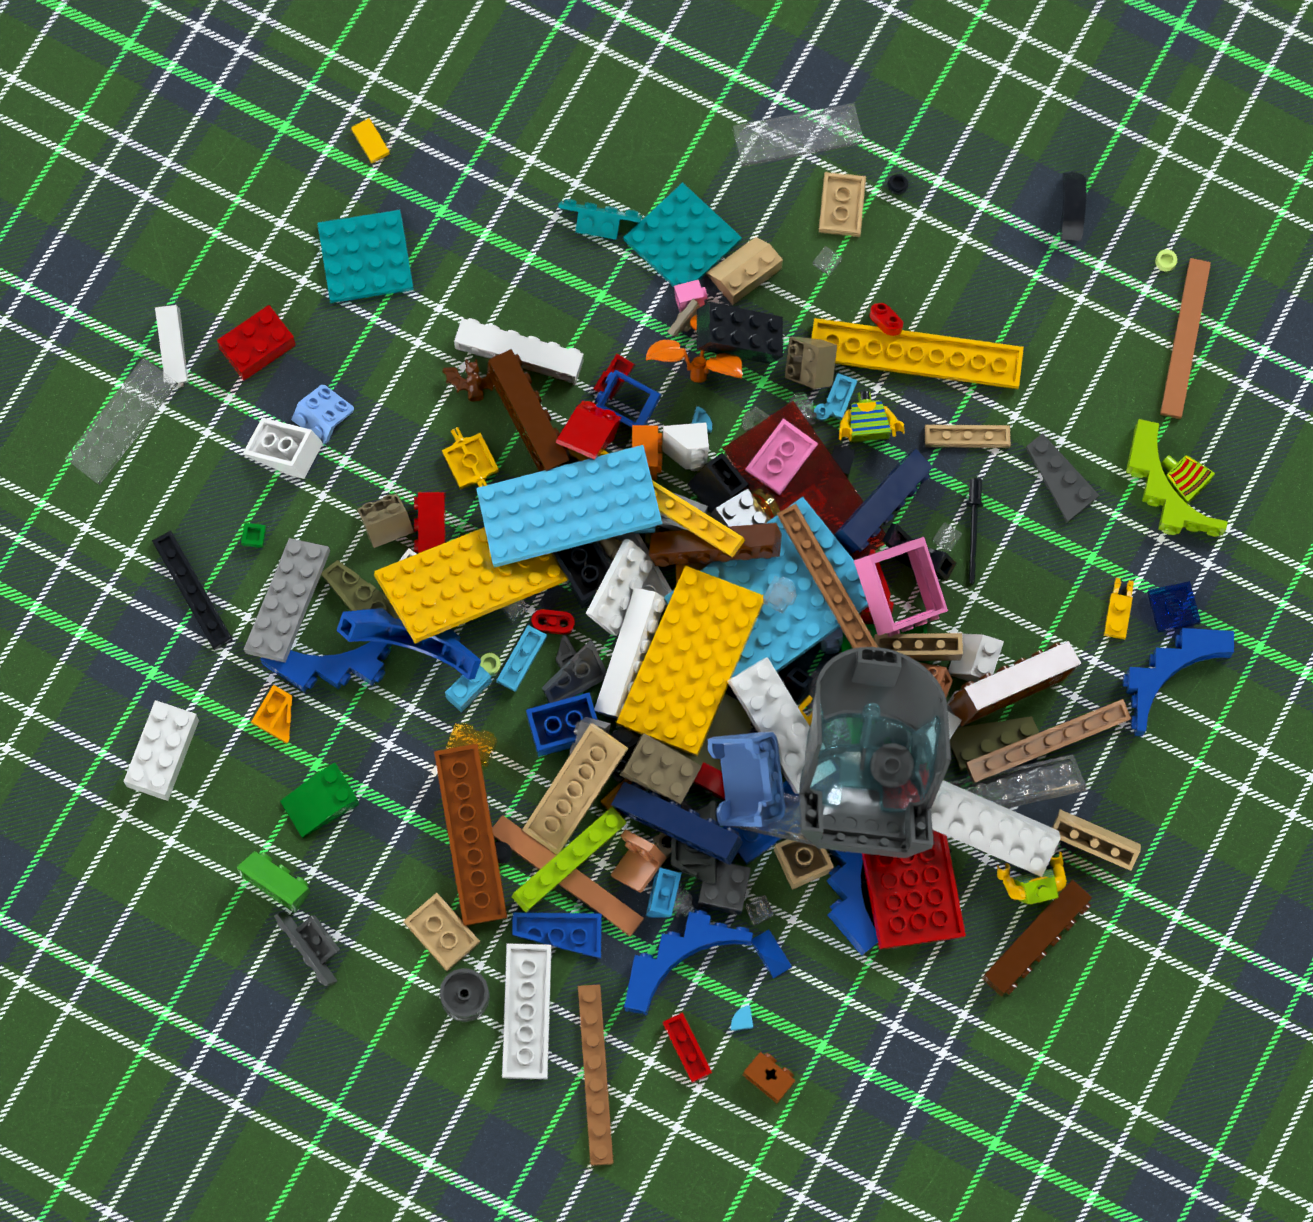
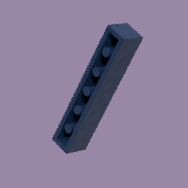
(883, 501)
(677, 822)

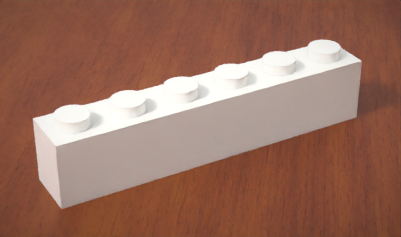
(535, 355)
(630, 650)

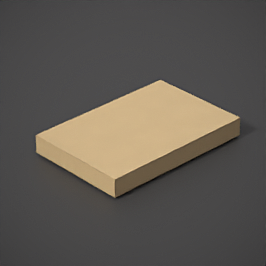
(842, 204)
(441, 932)

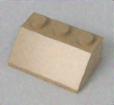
(745, 269)

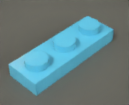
(521, 658)

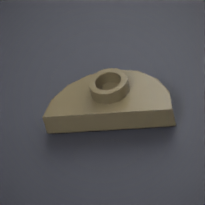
(683, 319)

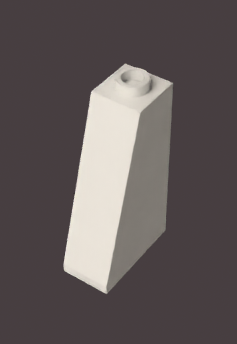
(172, 343)

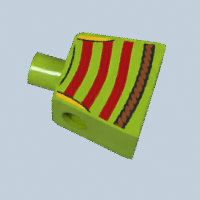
(1187, 476)

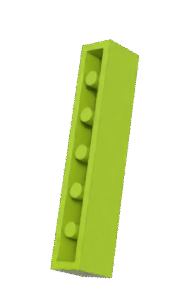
(568, 859)

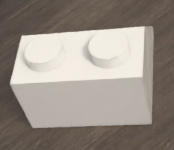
(978, 657)

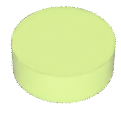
(1166, 260)
(490, 663)

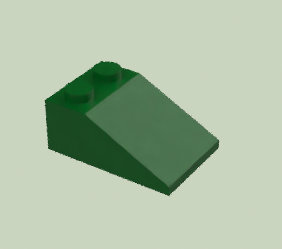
(319, 800)

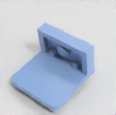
(321, 412)

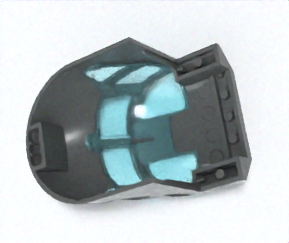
(857, 707)

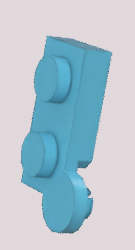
(838, 398)

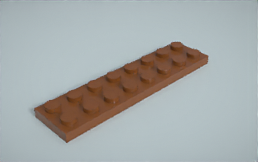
(470, 834)

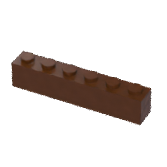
(686, 548)
(1036, 938)

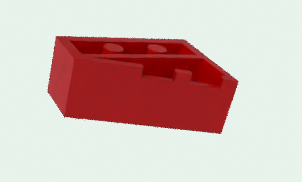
(430, 520)

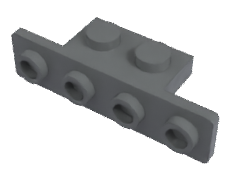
(313, 943)

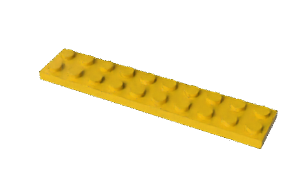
(922, 354)

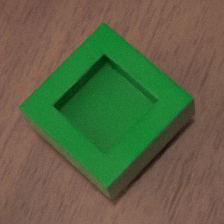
(253, 535)

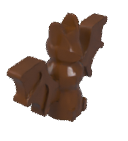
(472, 384)

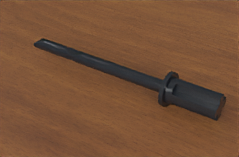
(975, 497)

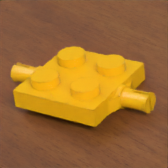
(469, 460)

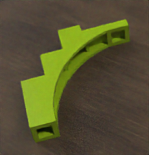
(1175, 512)

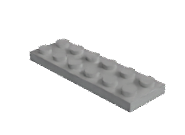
(287, 600)

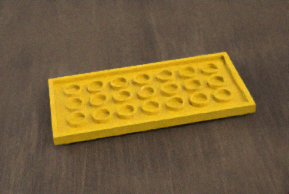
(460, 584)
(691, 660)

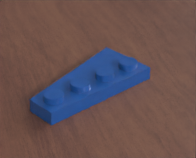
(562, 930)

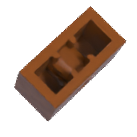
(775, 1088)

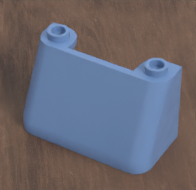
(749, 779)

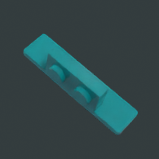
(597, 220)

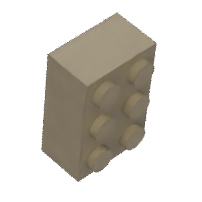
(660, 769)

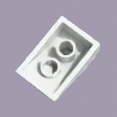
(284, 447)

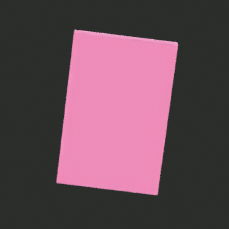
(781, 457)

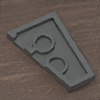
(577, 675)

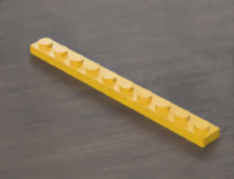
(690, 517)

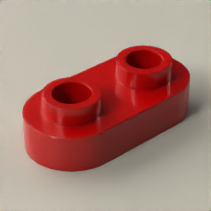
(886, 319)
(553, 621)

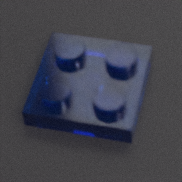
(1173, 606)

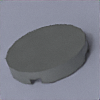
(892, 765)

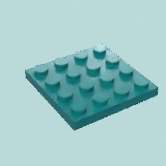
(682, 237)
(365, 256)

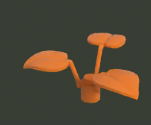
(699, 368)

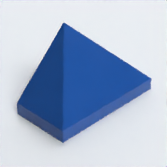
(771, 954)

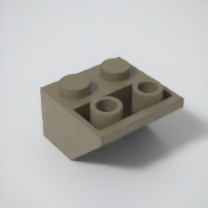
(811, 362)
(385, 520)

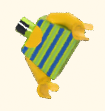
(869, 421)
(1034, 888)

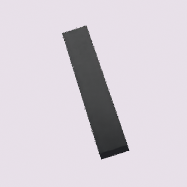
(192, 590)

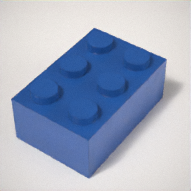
(555, 722)

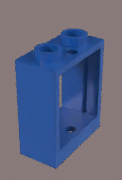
(648, 408)

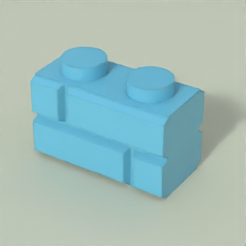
(465, 691)

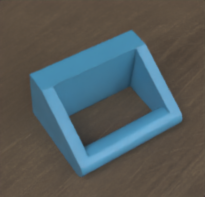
(663, 893)

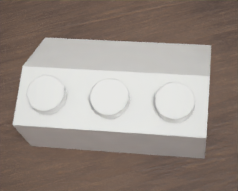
(687, 444)

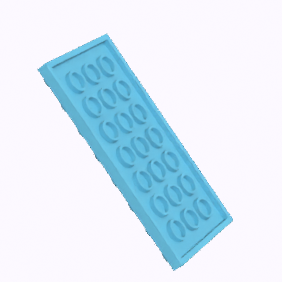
(569, 506)

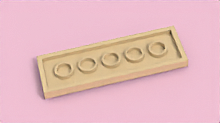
(575, 788)

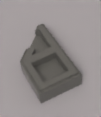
(565, 652)

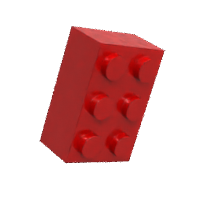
(256, 342)

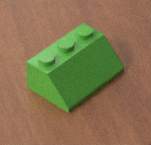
(274, 880)

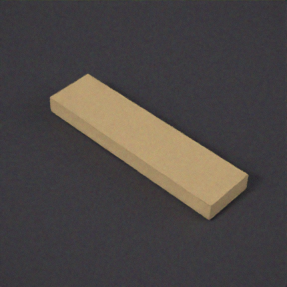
(968, 436)

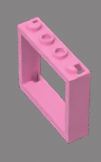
(926, 581)

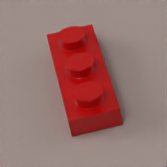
(687, 1047)

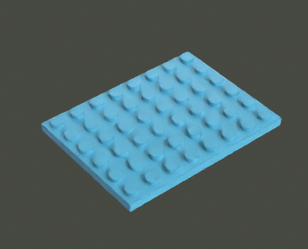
(809, 617)

